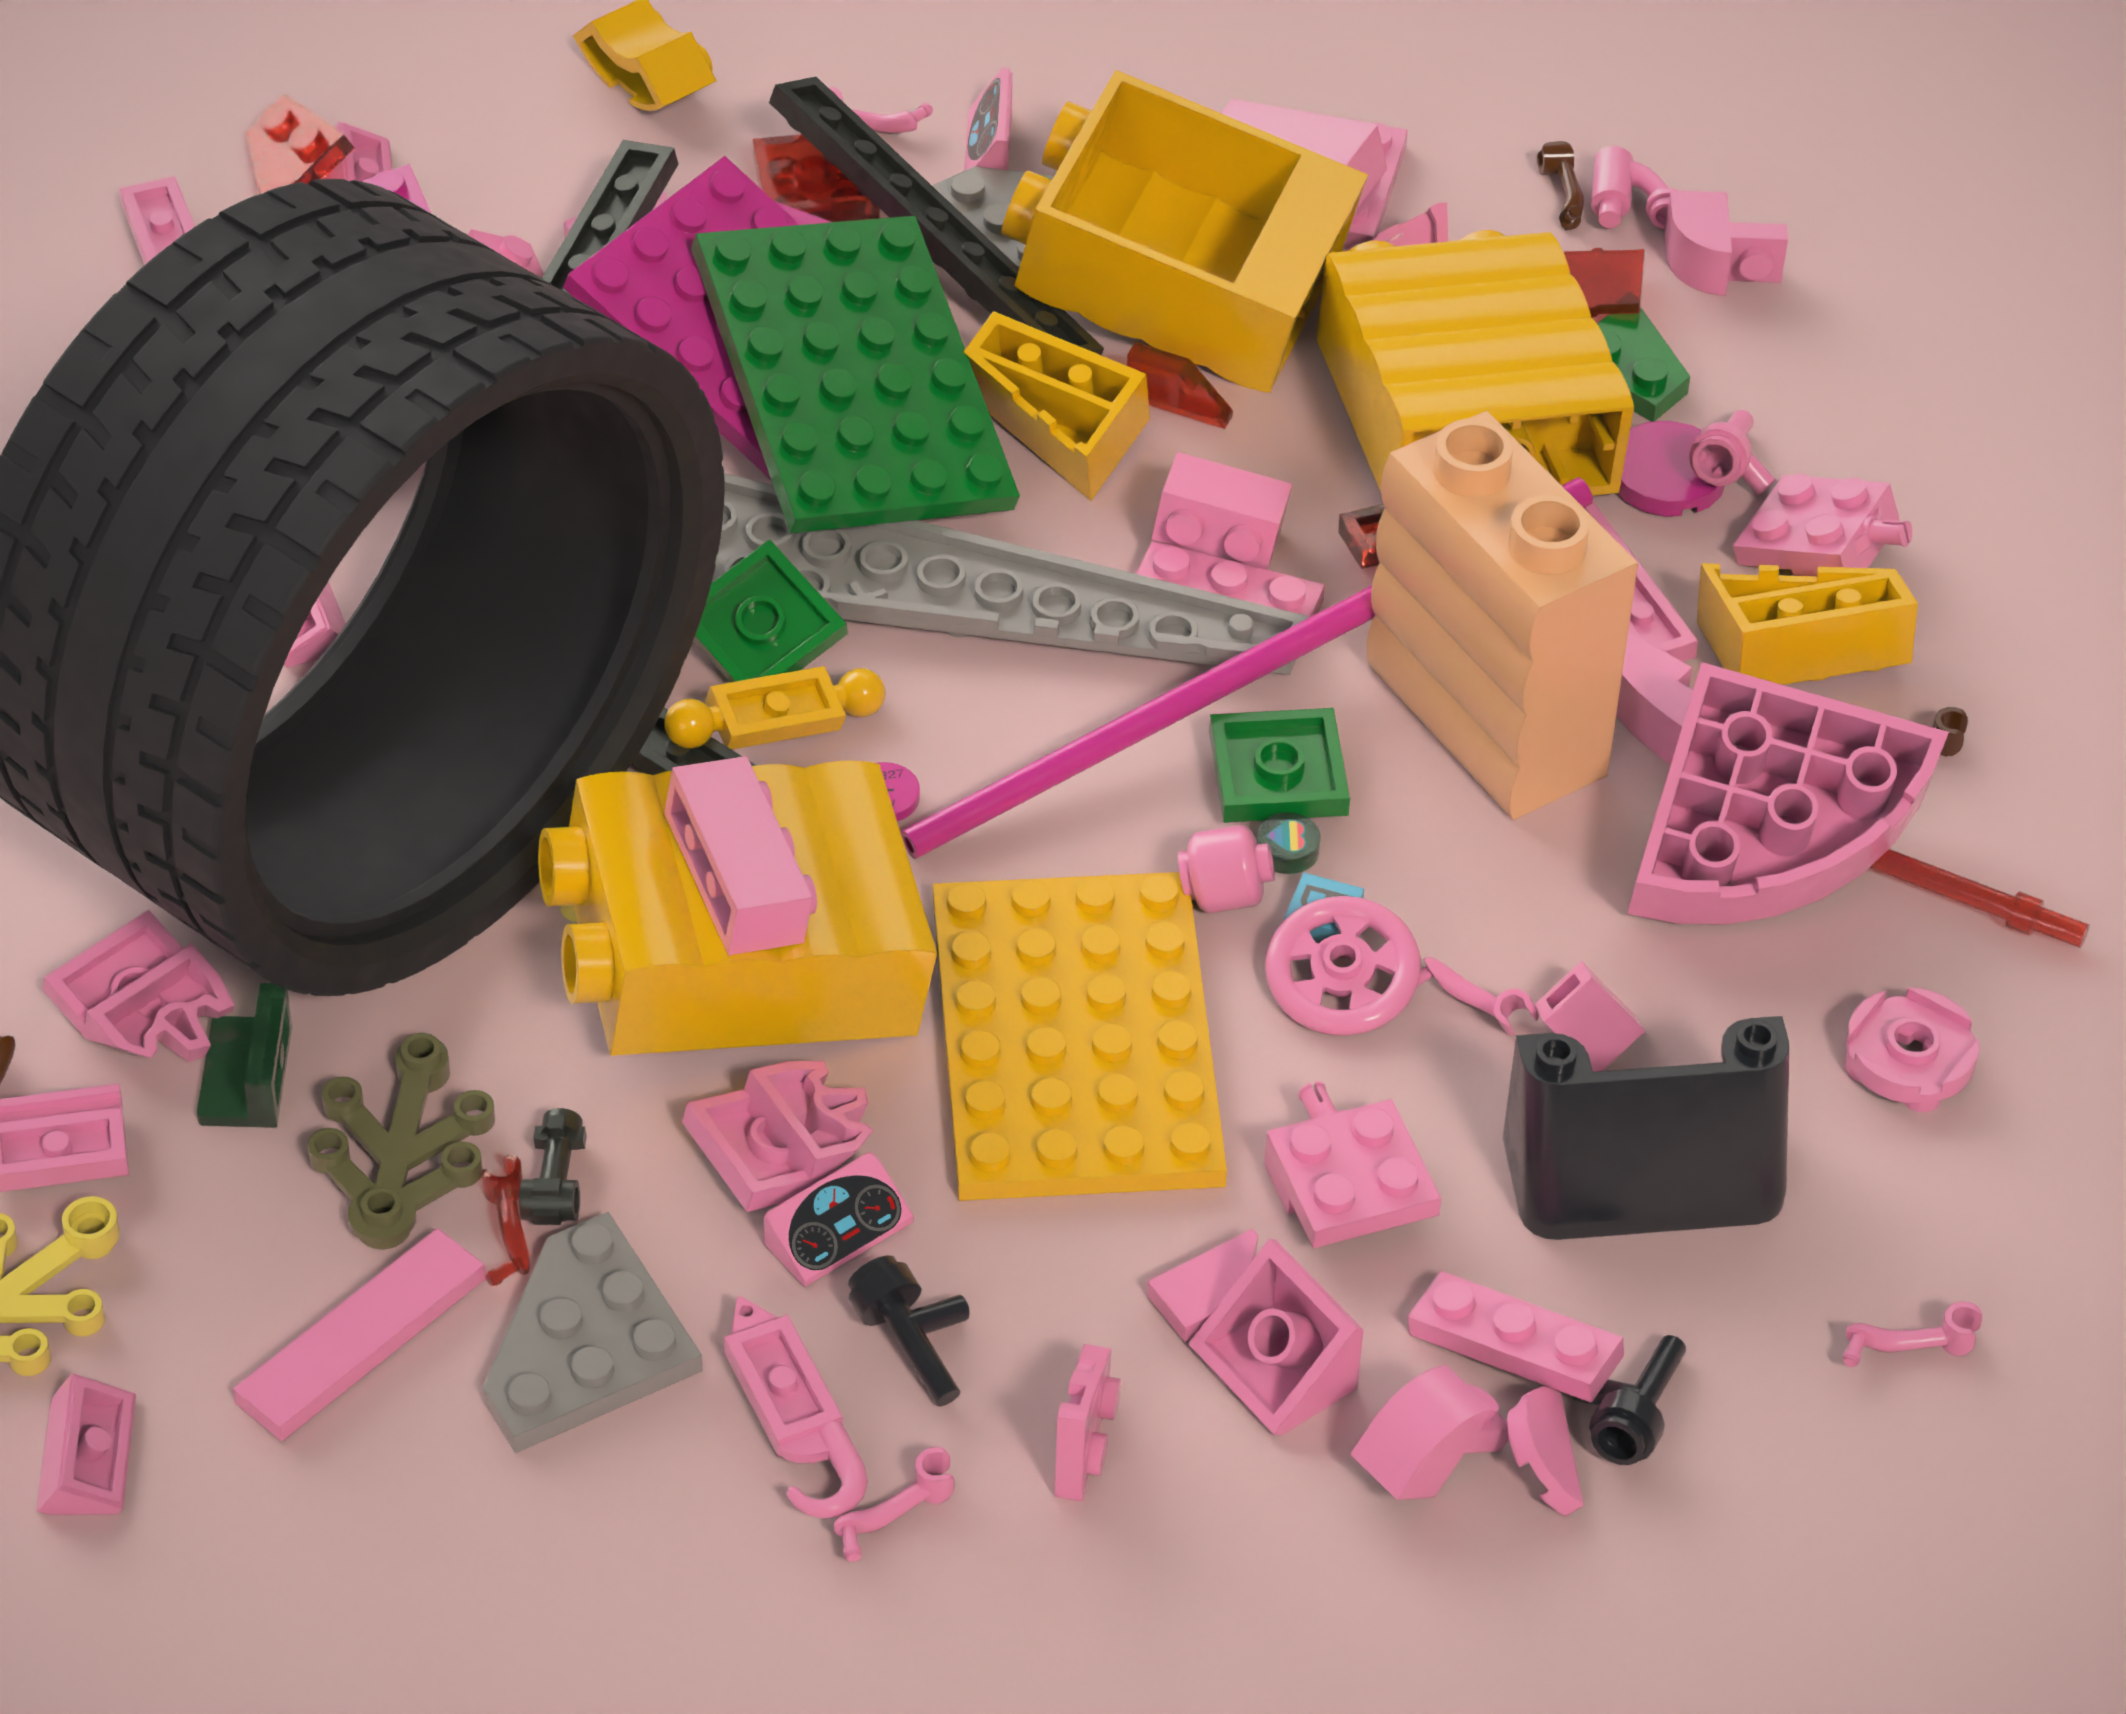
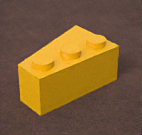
(1059, 399)
(1807, 624)

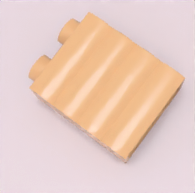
(1500, 612)

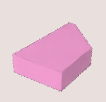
(1196, 1287)

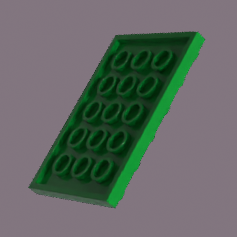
(853, 373)

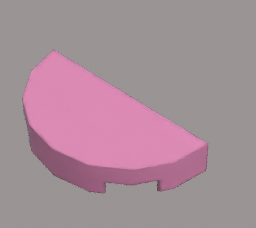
(1542, 1438)

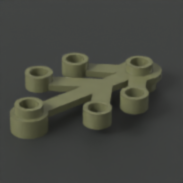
(420, 1069)

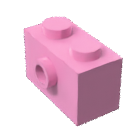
(1221, 511)

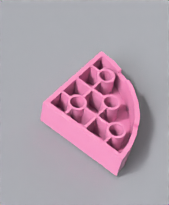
(1776, 800)

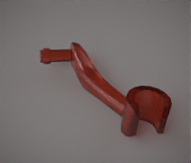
(504, 1193)

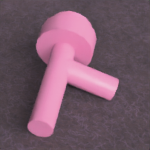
(1725, 454)

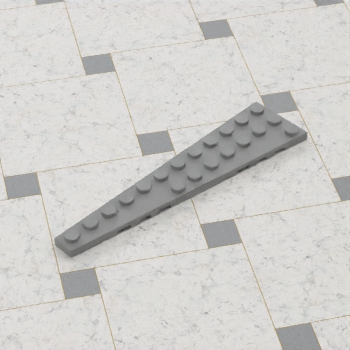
(995, 589)

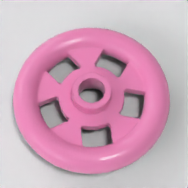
(1367, 1008)

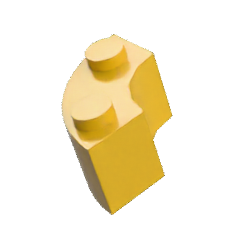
(645, 56)

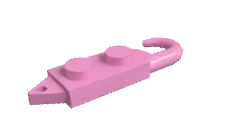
(793, 1404)

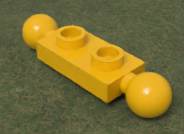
(775, 708)

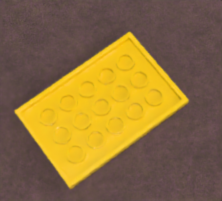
(1076, 1037)

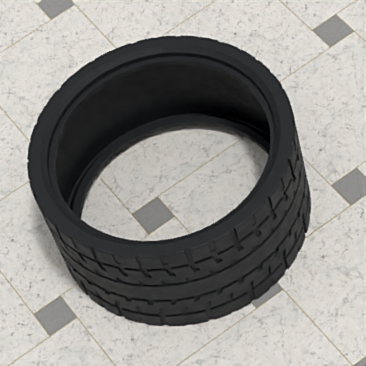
(208, 478)

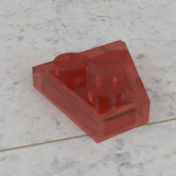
(293, 145)

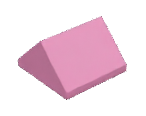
(1281, 1342)

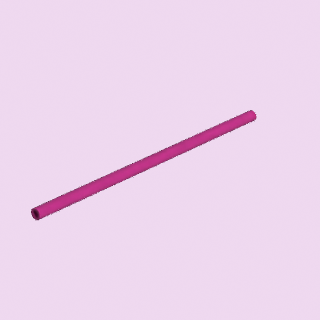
(1151, 717)

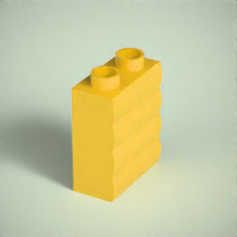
(1182, 228)
(1469, 331)
(658, 960)

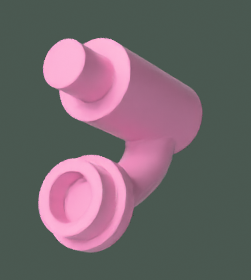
(1612, 188)

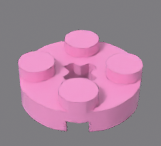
(1907, 1076)

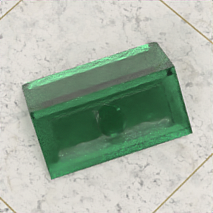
(247, 1064)

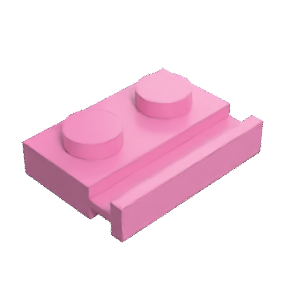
(62, 1137)

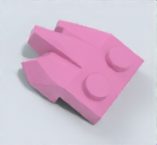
(141, 991)
(779, 1131)

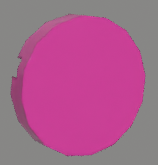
(1659, 471)

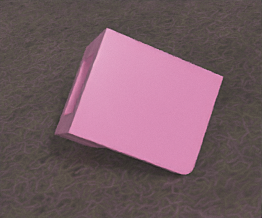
(1591, 1014)

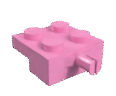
(1822, 525)
(1349, 1170)

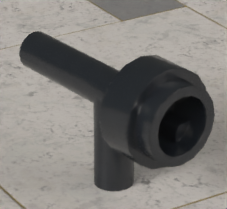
(884, 1293)
(1627, 1419)

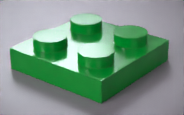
(765, 618)
(1279, 764)

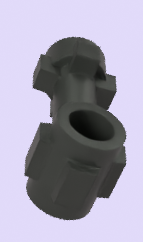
(552, 1196)

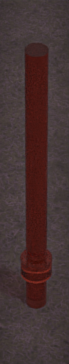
(2021, 912)

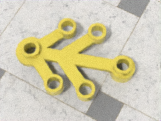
(17, 1306)

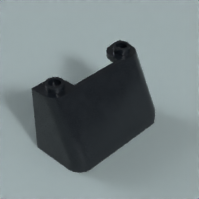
(1648, 1142)

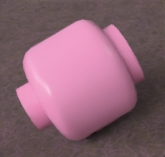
(1225, 869)

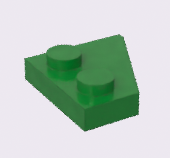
(1646, 362)

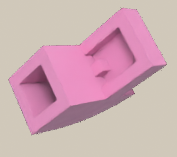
(1711, 250)
(1427, 1432)

